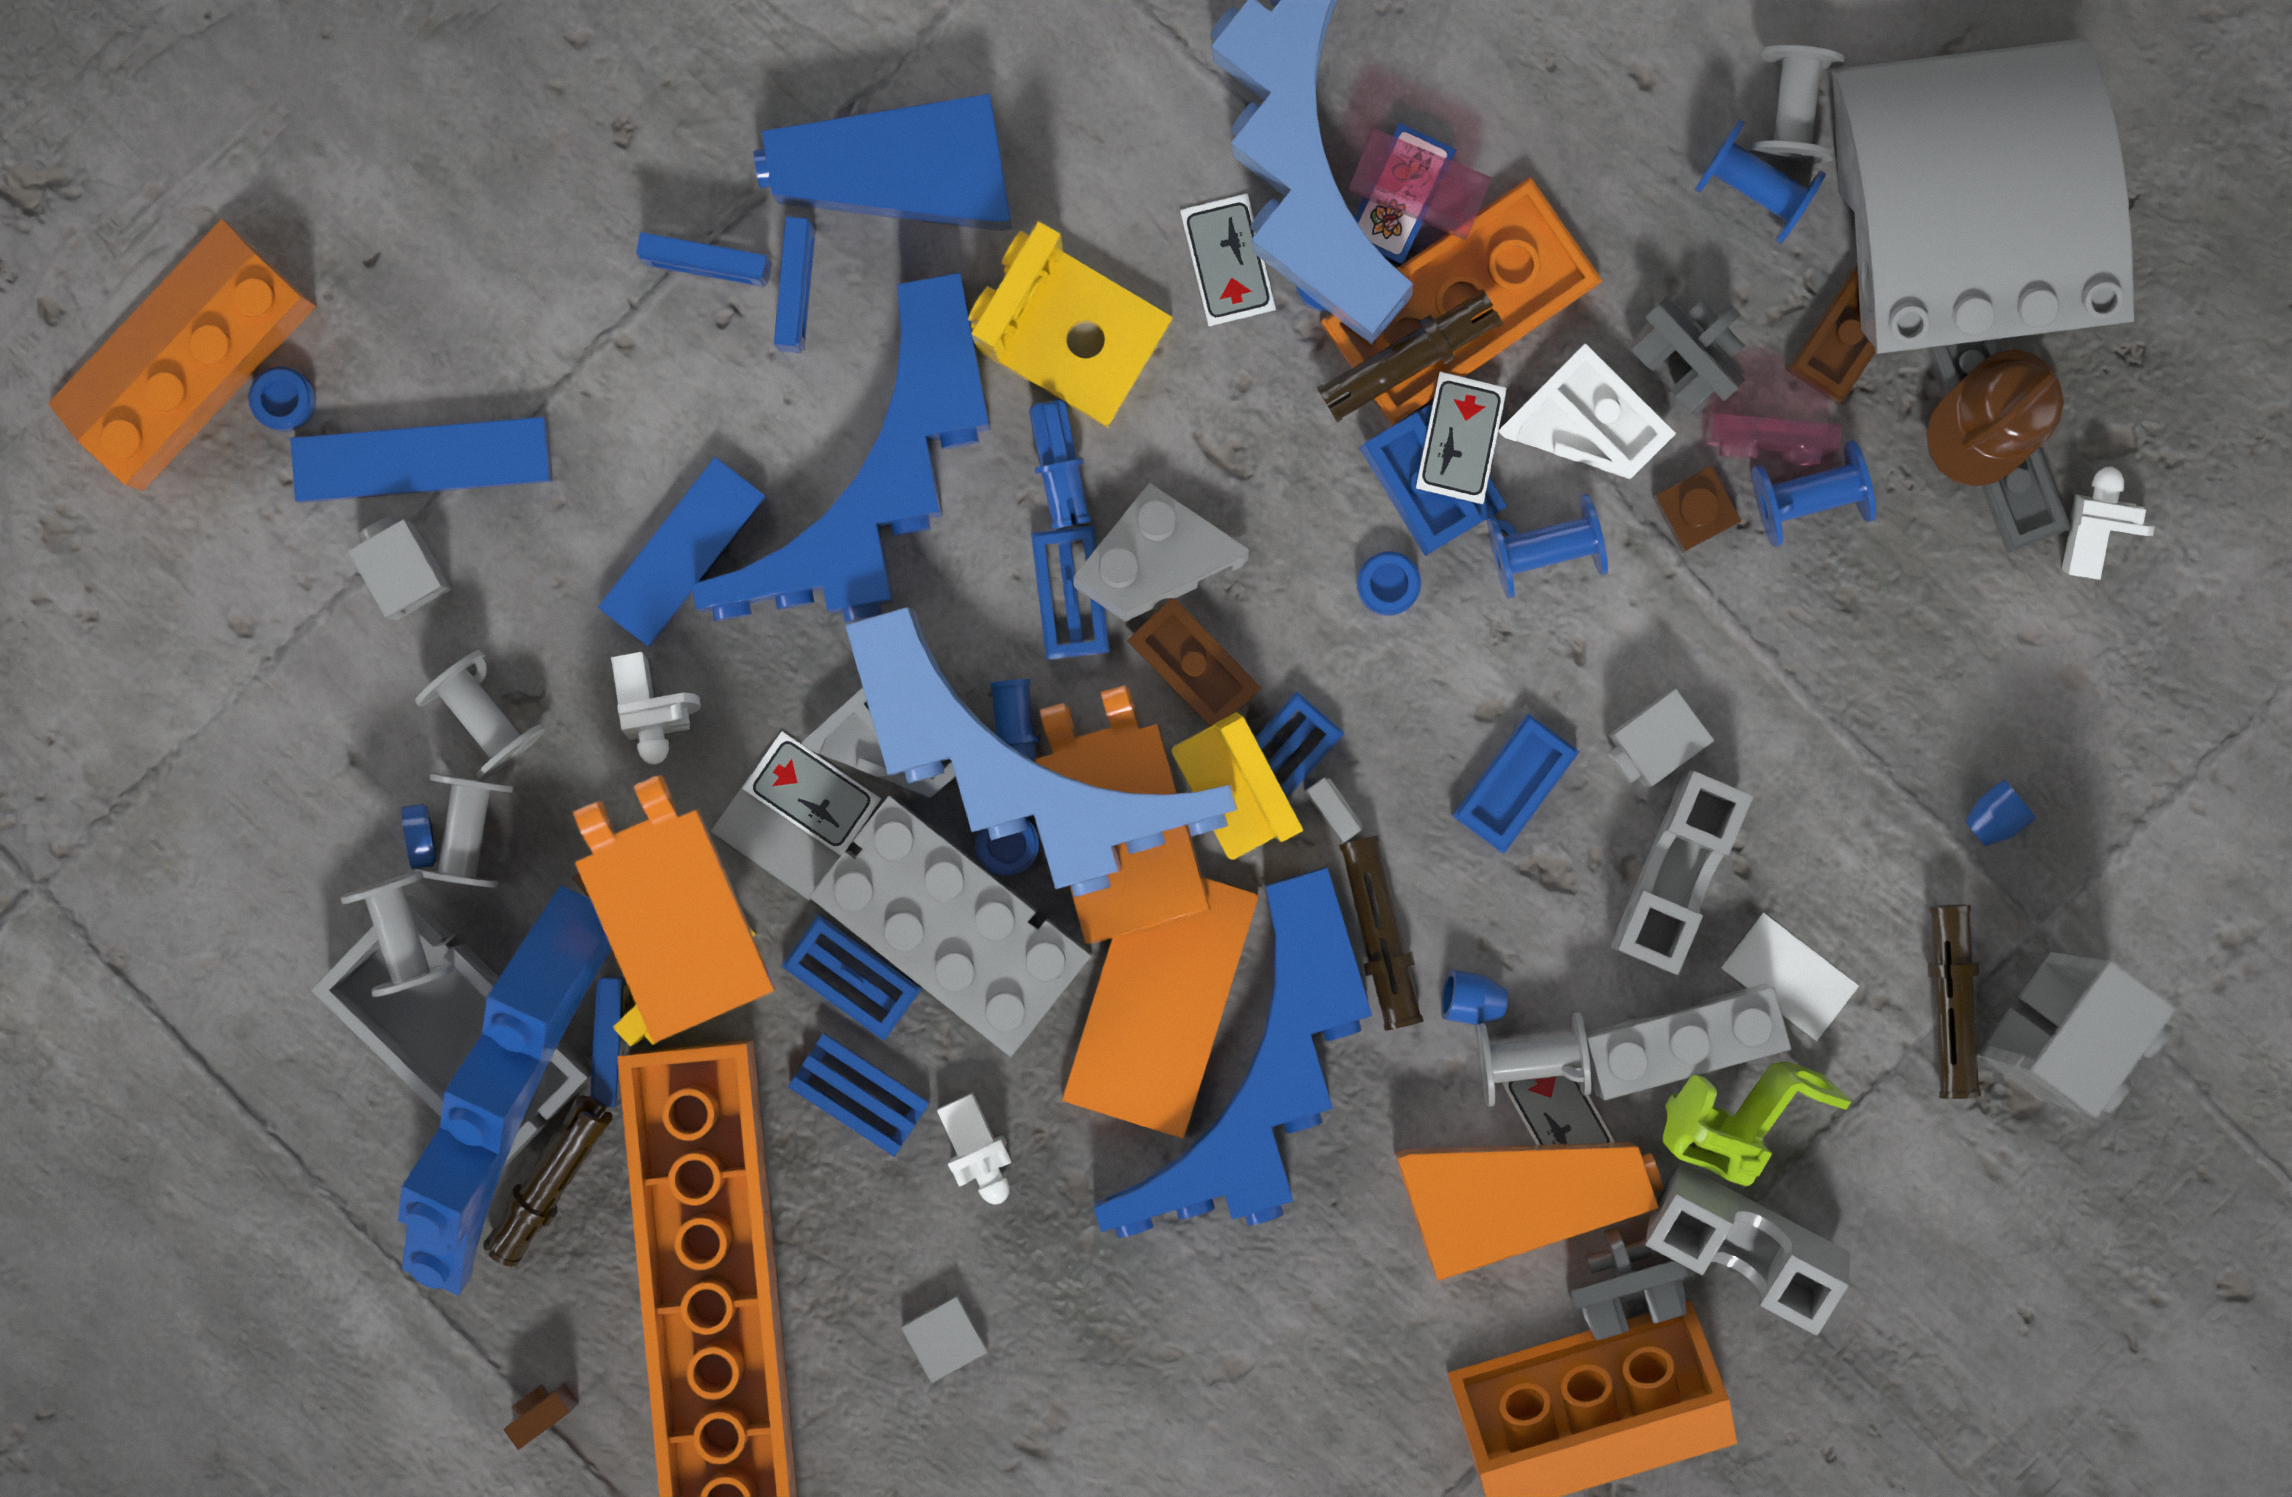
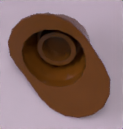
(1995, 418)

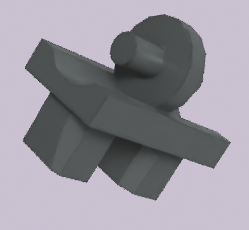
(1710, 372)
(1601, 1301)

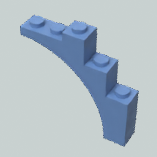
(1311, 231)
(926, 722)

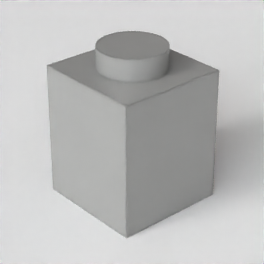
(398, 567)
(1658, 740)

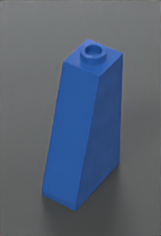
(896, 163)

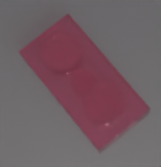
(1419, 184)
(1798, 440)

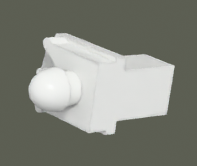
(2093, 520)
(646, 716)
(976, 1149)

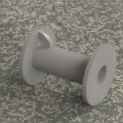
(1797, 103)
(479, 713)
(464, 831)
(397, 934)
(1535, 1059)

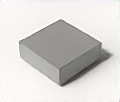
(1334, 809)
(944, 1338)

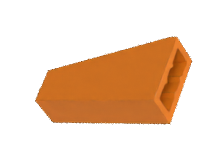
(1518, 1198)

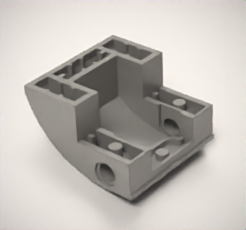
(1984, 195)

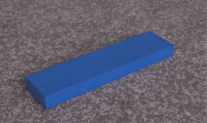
(421, 460)

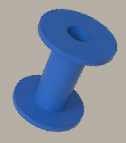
(1760, 182)
(1814, 493)
(1546, 545)

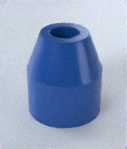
(1999, 815)
(1472, 998)

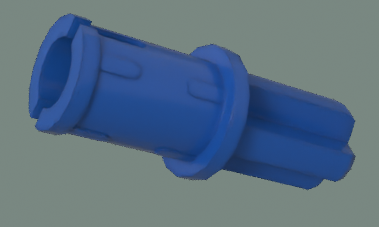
(1058, 464)
(1014, 715)

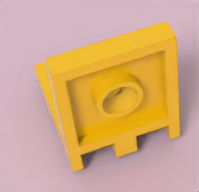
(1038, 306)

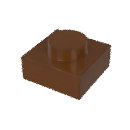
(1697, 509)
(539, 1412)

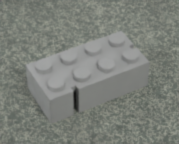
(950, 925)
(434, 1025)
(2101, 1034)

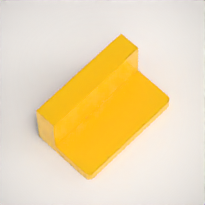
(1232, 757)

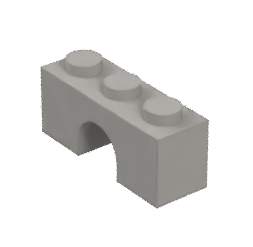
(1678, 870)
(1686, 1042)
(1789, 1265)

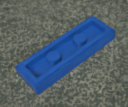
(682, 552)

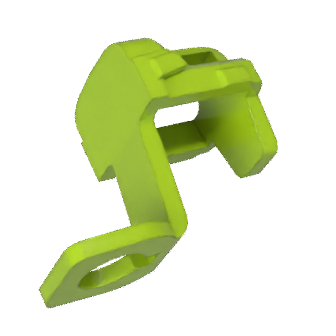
(1731, 1142)

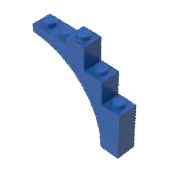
(843, 551)
(491, 1091)
(1238, 1156)

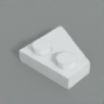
(1590, 418)

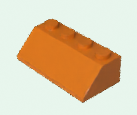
(180, 357)
(1593, 1408)

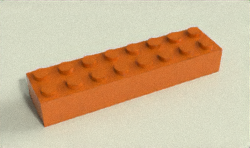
(707, 1271)

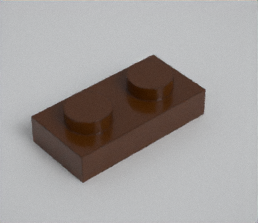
(1193, 663)

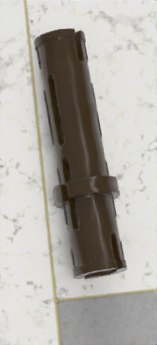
(1410, 355)
(1955, 1001)
(1397, 1008)
(536, 1199)

